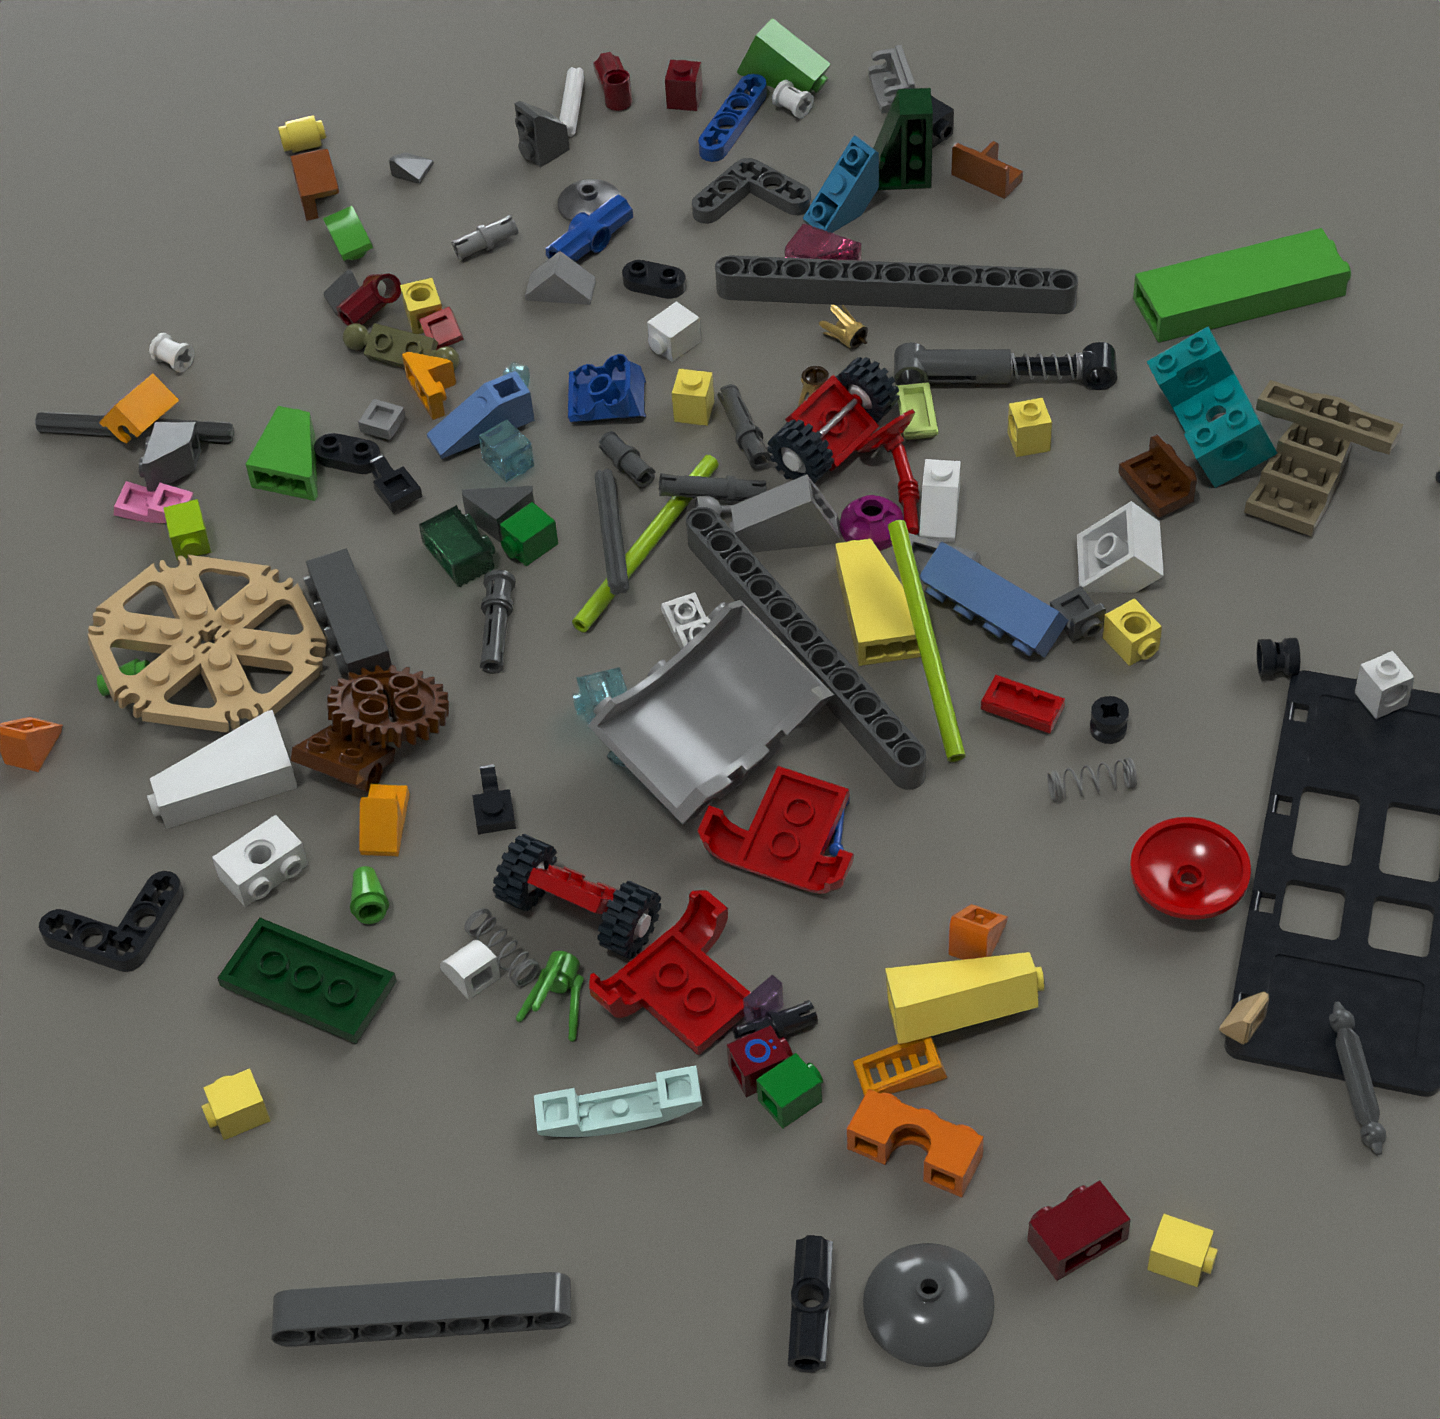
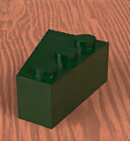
(906, 142)

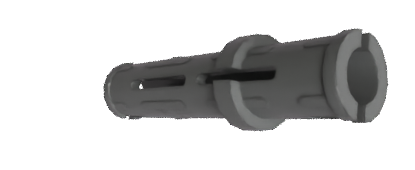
(748, 435)
(724, 489)

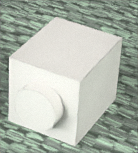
(674, 331)

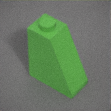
(783, 56)
(285, 456)

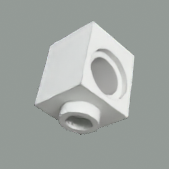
(1384, 684)

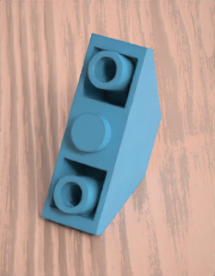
(846, 188)

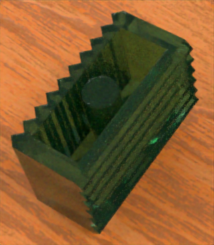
(458, 545)

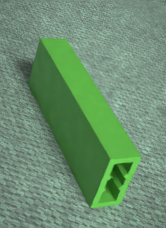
(1241, 284)

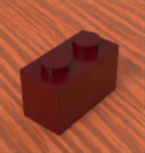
(1078, 1229)

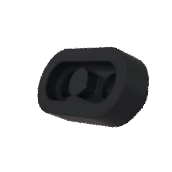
(654, 279)
(346, 453)

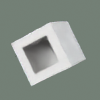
(471, 968)

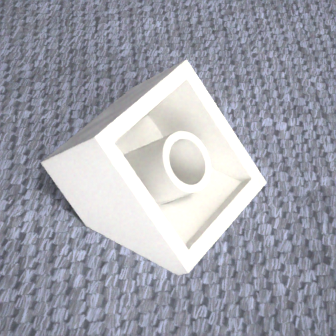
(1120, 552)

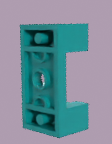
(1198, 387)

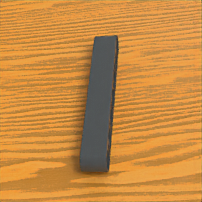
(421, 1309)

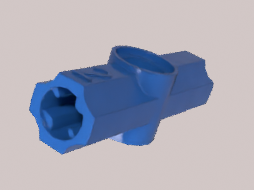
(592, 230)

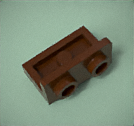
(1160, 478)

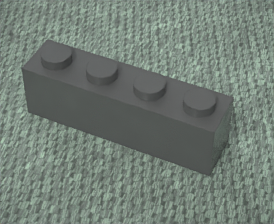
(347, 613)

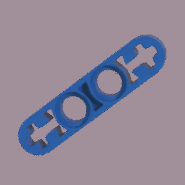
(726, 115)

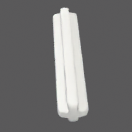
(572, 99)

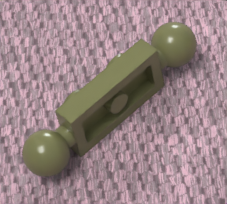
(389, 344)

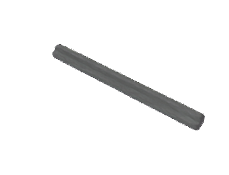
(89, 425)

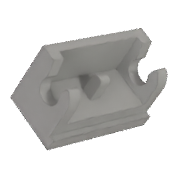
(890, 76)

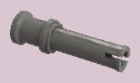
(496, 608)

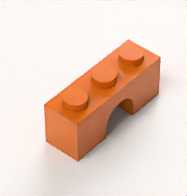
(887, 1123)

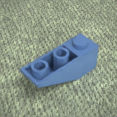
(485, 408)

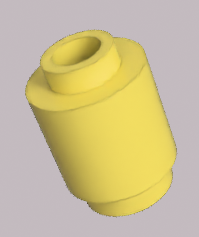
(302, 134)

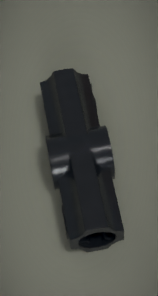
(810, 1325)

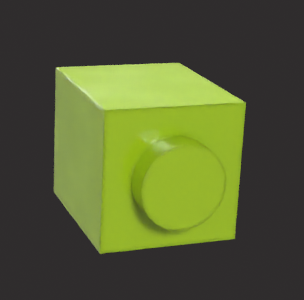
(187, 529)

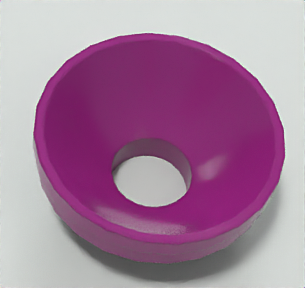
(858, 526)

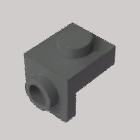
(1083, 615)

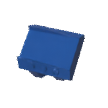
(606, 391)

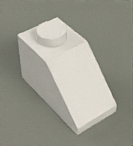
(940, 500)

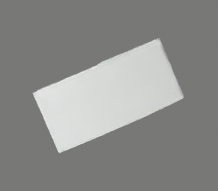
(684, 618)

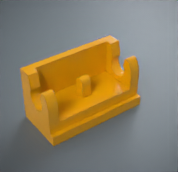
(139, 409)

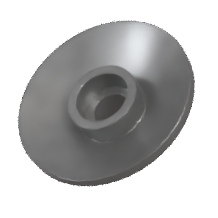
(585, 197)

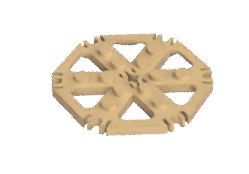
(218, 662)

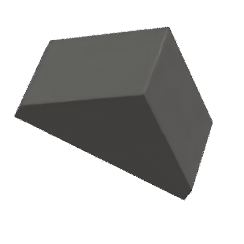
(495, 505)

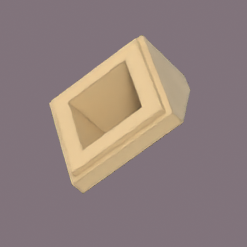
(1246, 1017)

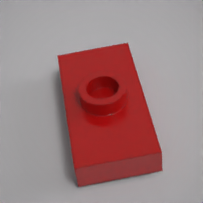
(1022, 704)

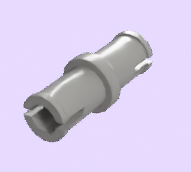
(484, 237)

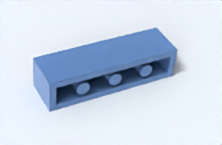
(993, 600)

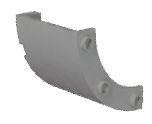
(710, 712)

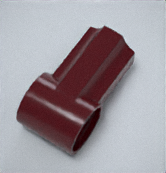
(613, 81)
(366, 299)

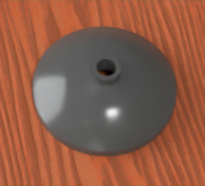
(923, 1326)

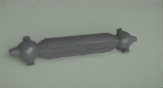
(1357, 1078)

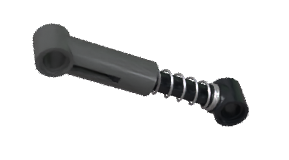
(997, 366)

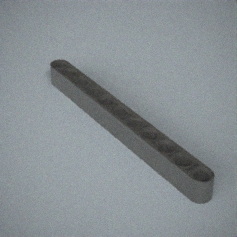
(896, 284)
(854, 699)

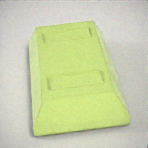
(919, 399)

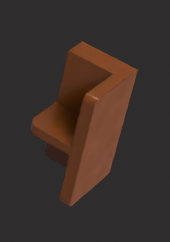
(985, 169)
(314, 179)

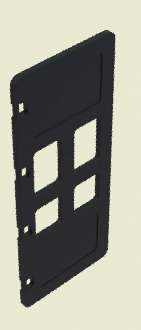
(1388, 992)

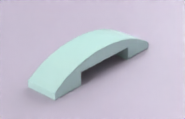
(618, 1109)

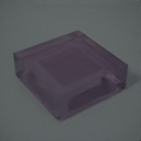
(764, 998)

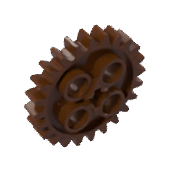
(362, 708)

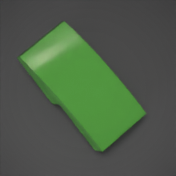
(348, 234)

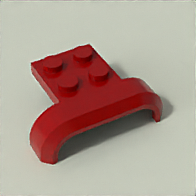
(786, 834)
(679, 980)

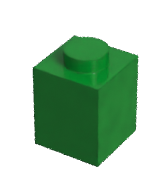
(528, 534)
(790, 1090)

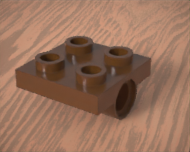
(343, 759)

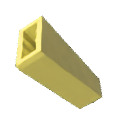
(874, 604)
(960, 993)

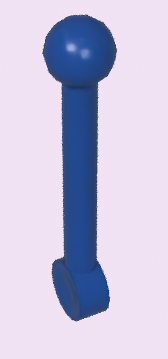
(836, 846)

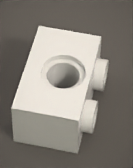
(260, 861)

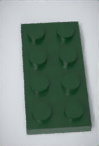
(307, 980)

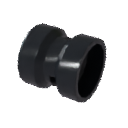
(1278, 656)

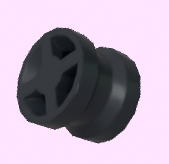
(1115, 725)

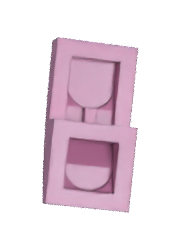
(147, 506)

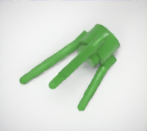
(557, 977)

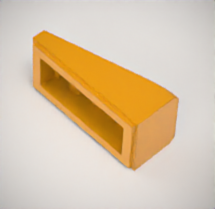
(904, 1080)

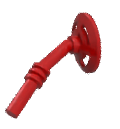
(891, 439)

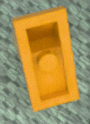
(429, 379)
(382, 819)

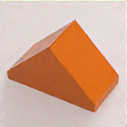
(27, 742)
(975, 932)

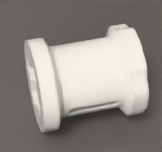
(793, 99)
(177, 355)

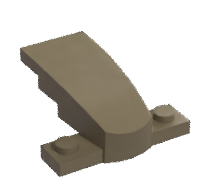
(1312, 453)

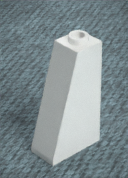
(224, 774)

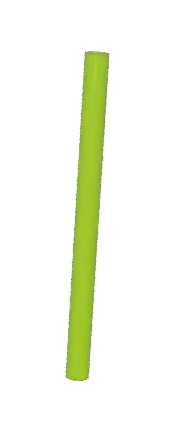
(642, 547)
(926, 641)

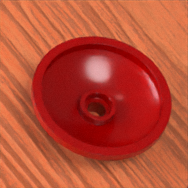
(1191, 852)

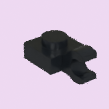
(394, 486)
(493, 806)

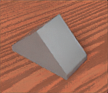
(560, 282)

